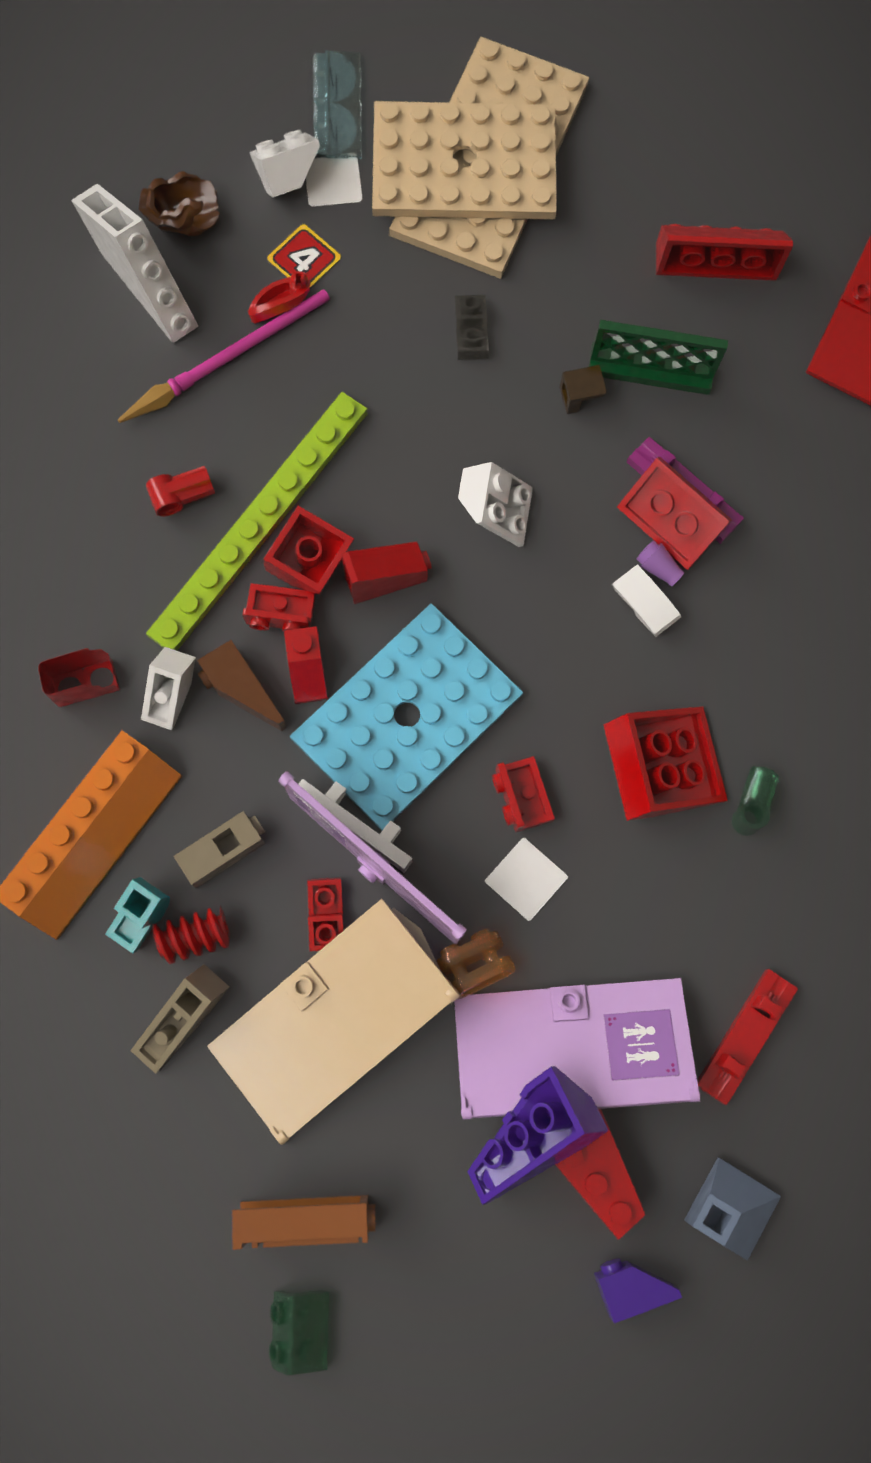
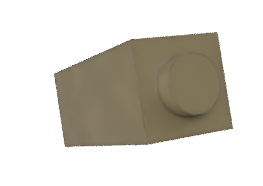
(220, 849)

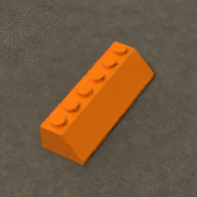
(88, 835)

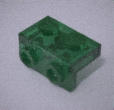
(299, 1332)

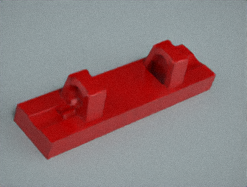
(746, 1037)

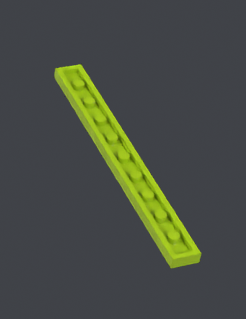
(257, 523)

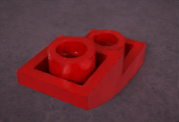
(325, 911)

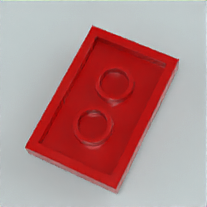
(674, 513)

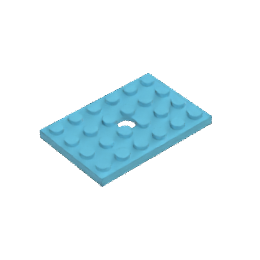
(391, 764)

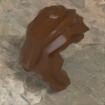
(180, 204)

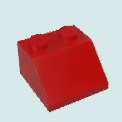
(307, 551)

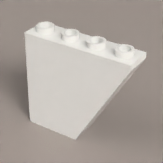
(136, 259)

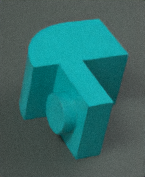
(138, 911)

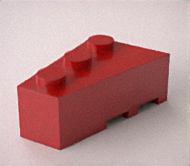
(604, 1183)

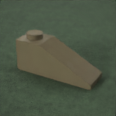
(179, 1017)

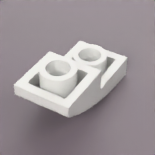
(646, 600)

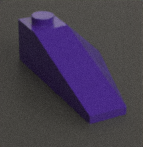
(542, 1130)

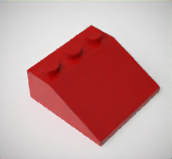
(664, 762)

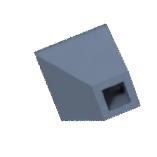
(732, 1208)

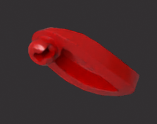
(279, 297)

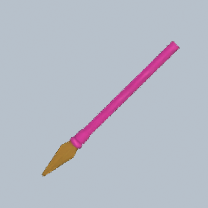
(161, 395)

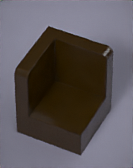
(581, 385)

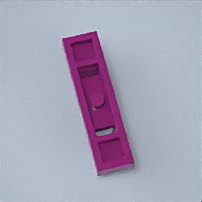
(650, 450)

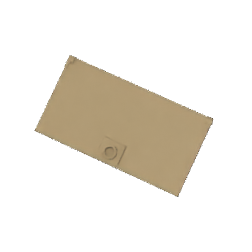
(332, 1021)

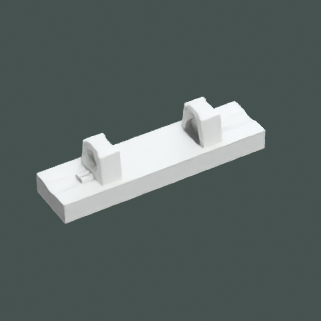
(380, 842)

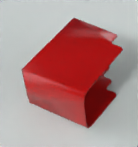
(71, 665)

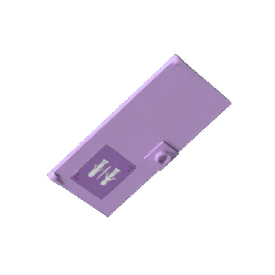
(372, 863)
(612, 1040)

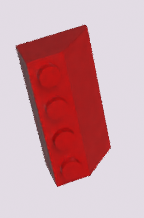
(721, 252)

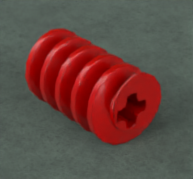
(192, 936)

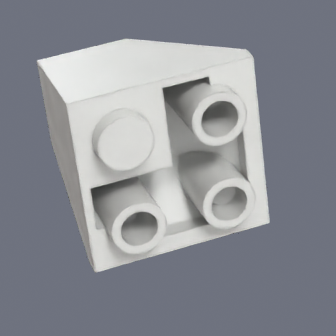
(285, 163)
(496, 500)

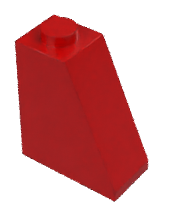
(384, 569)

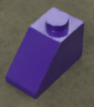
(632, 1290)

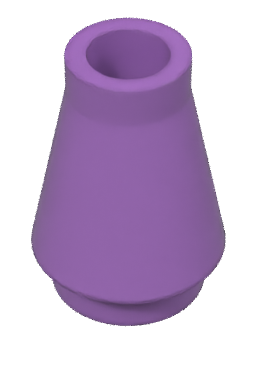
(660, 563)

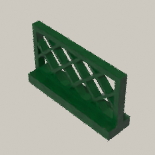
(662, 368)

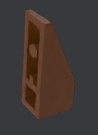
(235, 682)

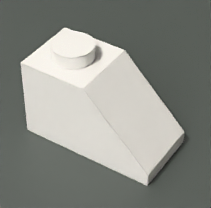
(167, 687)

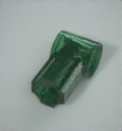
(755, 798)

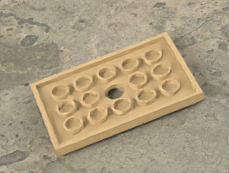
(422, 179)

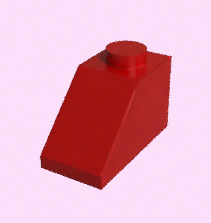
(305, 665)

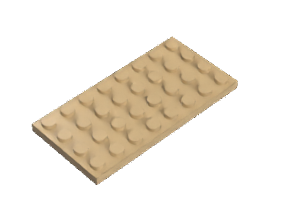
(495, 77)

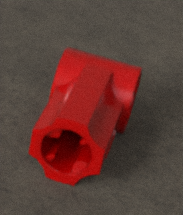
(171, 492)

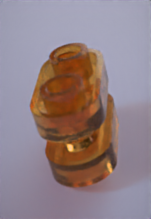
(483, 945)

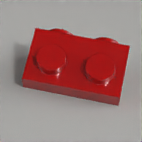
(278, 608)
(523, 793)

